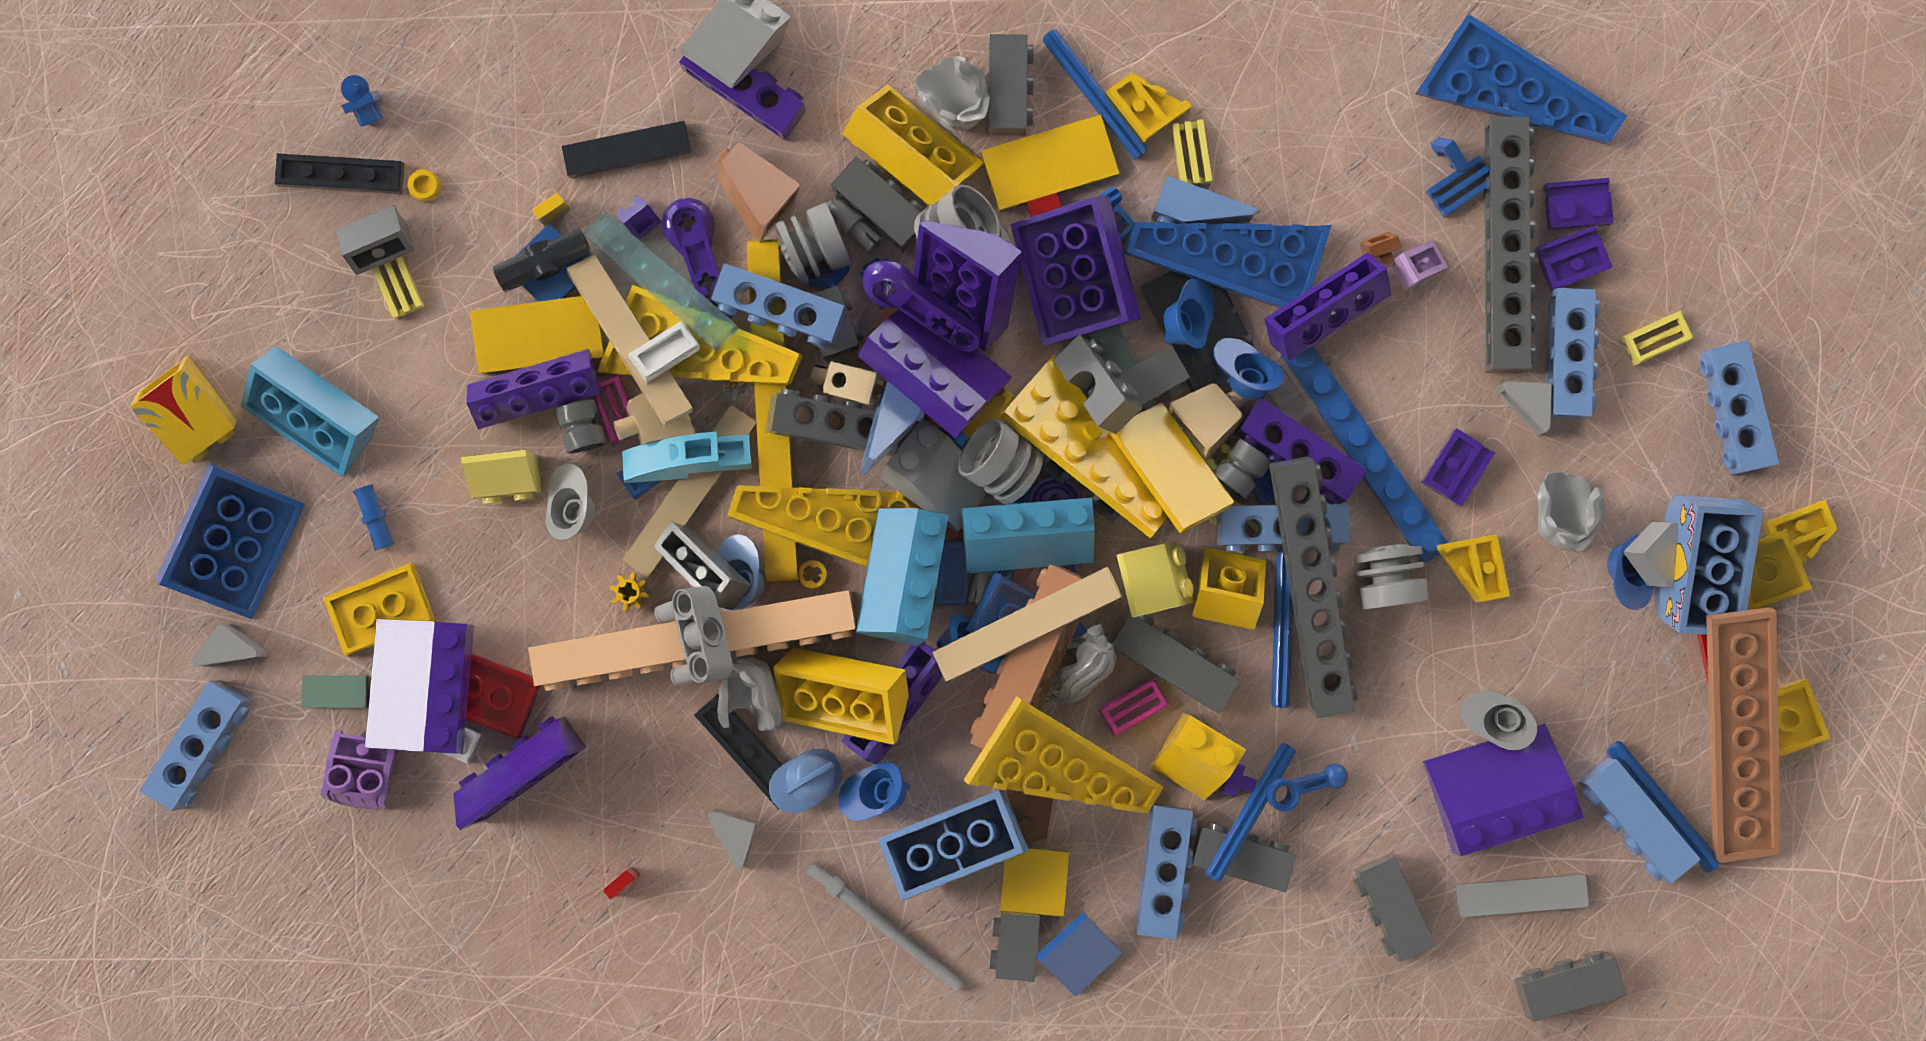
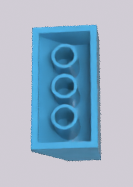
(308, 410)
(1028, 535)
(902, 575)

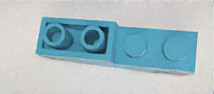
(685, 454)

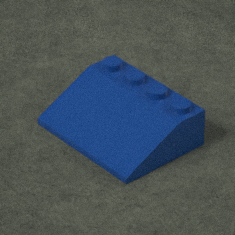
(229, 541)

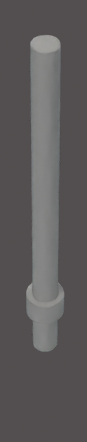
(835, 887)

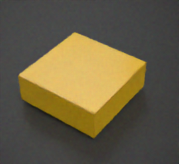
(550, 209)

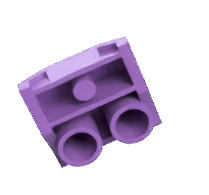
(357, 773)

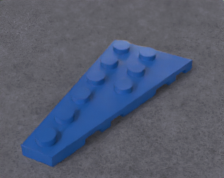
(1504, 80)
(1249, 259)

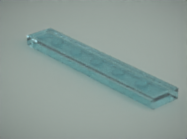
(661, 281)

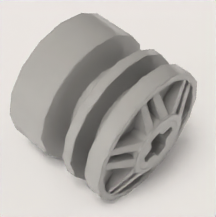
(962, 208)
(812, 243)
(1000, 461)
(1391, 577)

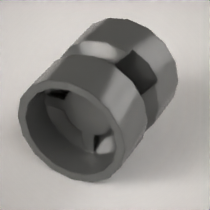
(581, 426)
(1242, 469)

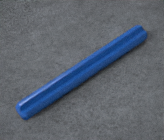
(1095, 94)
(1282, 636)
(1620, 752)
(1249, 813)

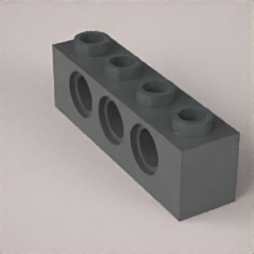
(783, 420)

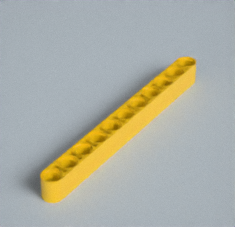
(773, 450)

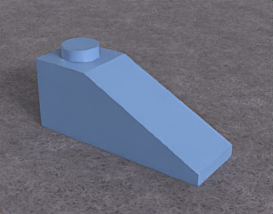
(1190, 204)
(891, 422)

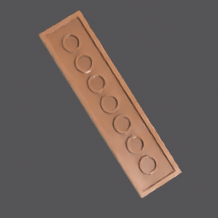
(1744, 734)

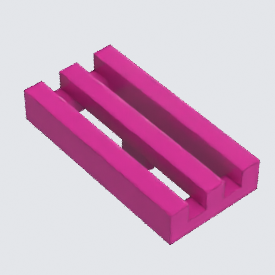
(606, 384)
(1111, 719)

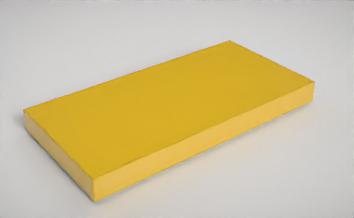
(1050, 162)
(534, 333)
(1172, 468)

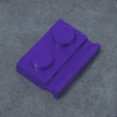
(1578, 204)
(1573, 258)
(1457, 467)

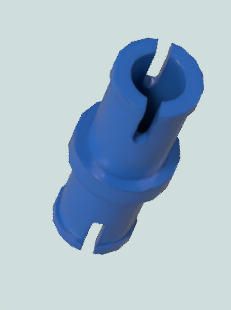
(373, 517)

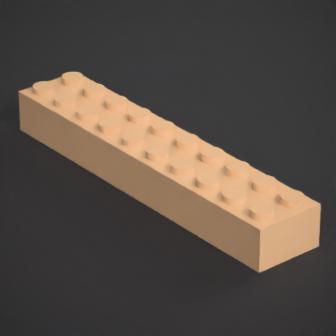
(659, 644)

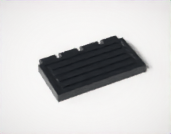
(1199, 363)

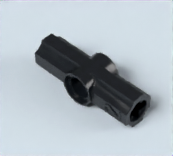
(542, 260)

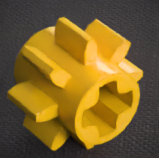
(620, 597)

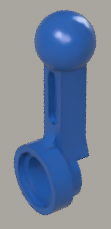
(1333, 776)

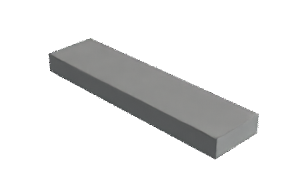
(1522, 895)

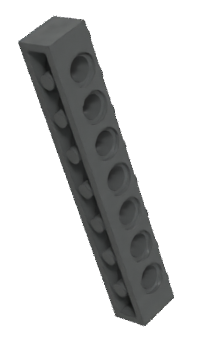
(1498, 354)
(1285, 478)

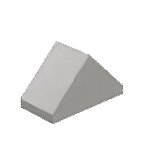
(1530, 402)
(1655, 554)
(226, 646)
(735, 835)

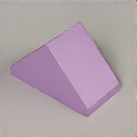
(1418, 264)

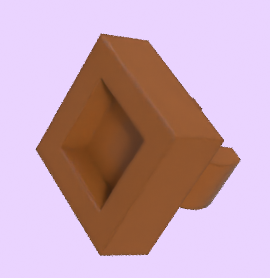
(1381, 247)

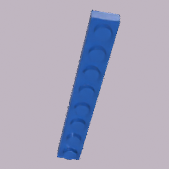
(1365, 449)

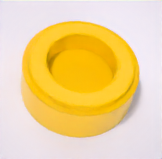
(424, 185)

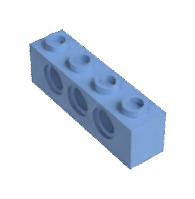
(736, 281)
(1584, 306)
(1747, 393)
(1232, 522)
(163, 782)
(1169, 922)

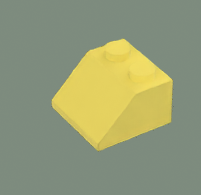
(503, 475)
(1155, 578)

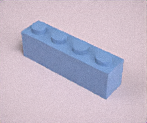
(1638, 820)

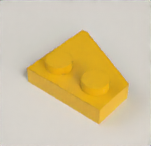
(1146, 105)
(1806, 527)
(1478, 566)

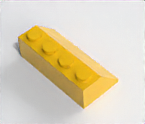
(910, 145)
(842, 694)

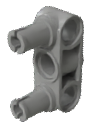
(700, 635)

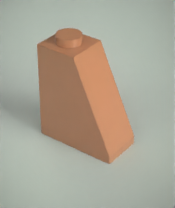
(756, 188)

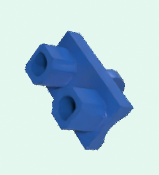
(362, 101)

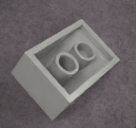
(736, 38)
(929, 474)

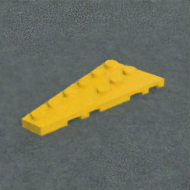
(739, 359)
(1058, 424)
(822, 519)
(1052, 761)

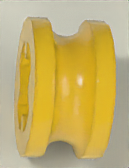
(814, 564)

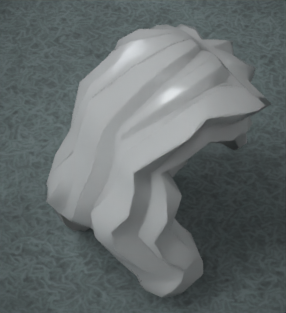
(954, 93)
(1568, 511)
(1093, 664)
(752, 688)

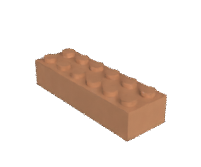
(1031, 667)

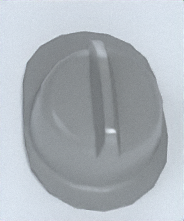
(569, 505)
(1499, 719)

